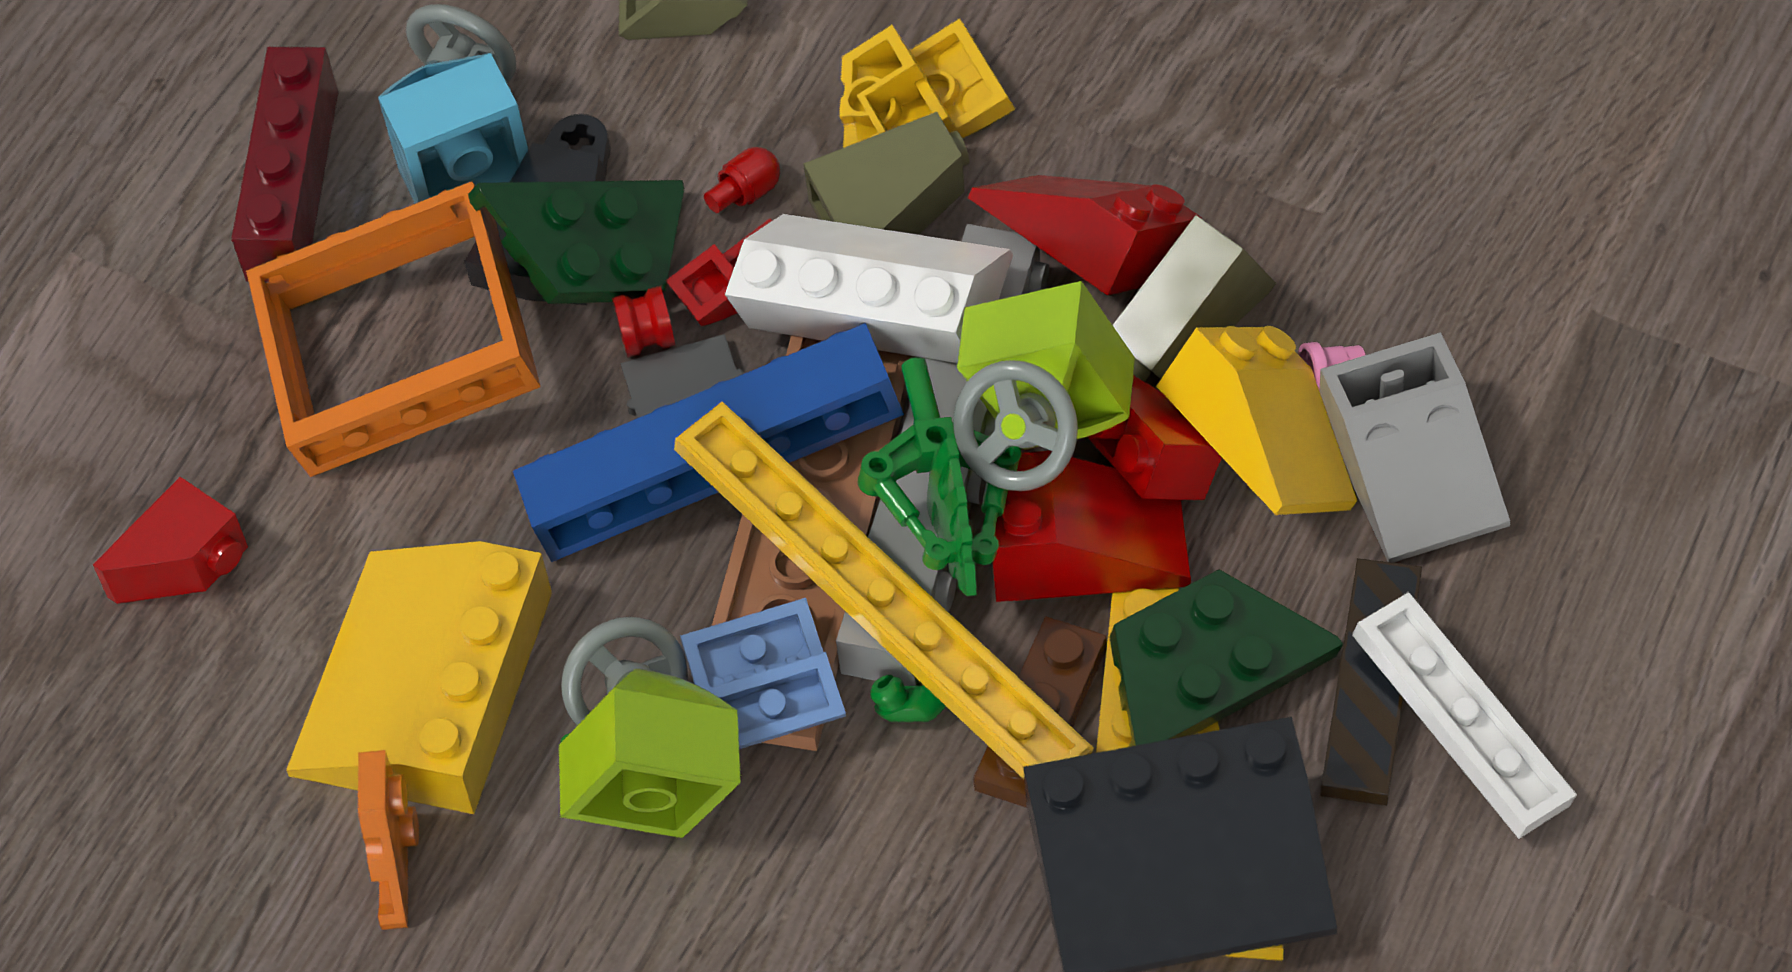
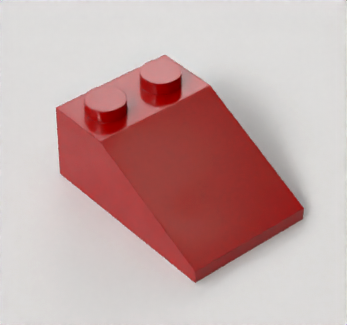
(1093, 227)
(1086, 536)

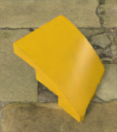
(898, 85)

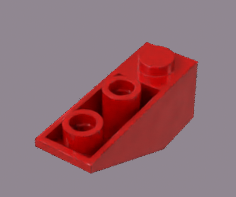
(1159, 449)

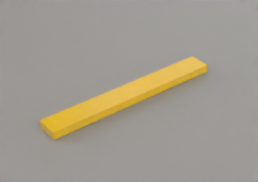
(877, 592)

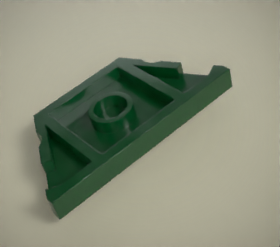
(587, 235)
(1209, 656)

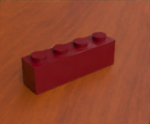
(285, 155)

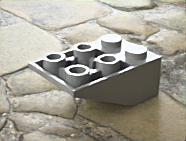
(1413, 447)

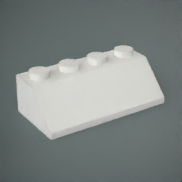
(834, 276)

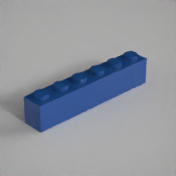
(636, 474)

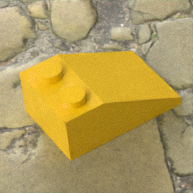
(1261, 416)

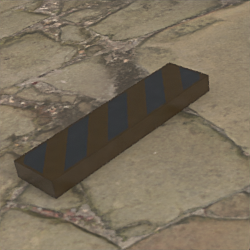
(1366, 702)

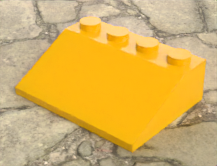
(426, 669)

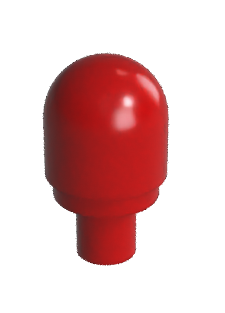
(744, 179)

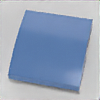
(767, 670)

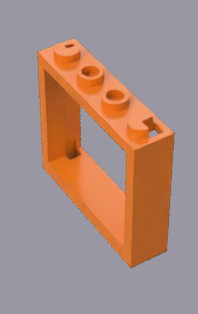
(411, 404)

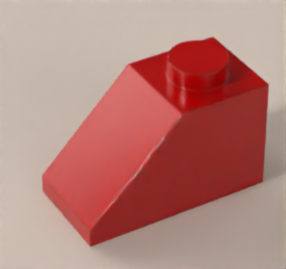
(172, 548)

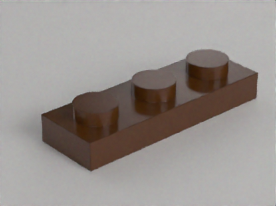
(1061, 674)

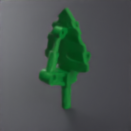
(933, 449)

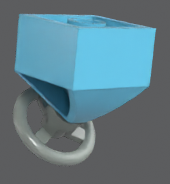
(456, 112)

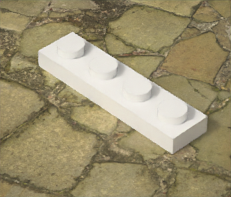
(1464, 715)

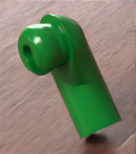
(904, 703)

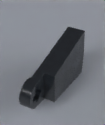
(551, 163)

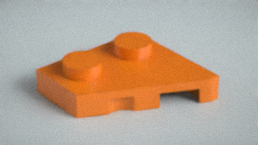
(388, 831)

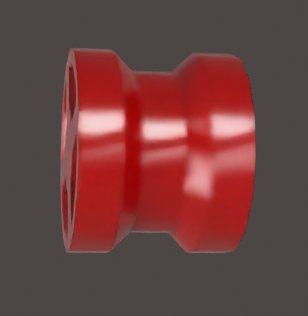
(644, 321)

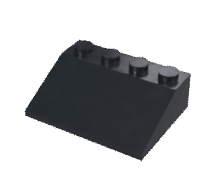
(1180, 849)

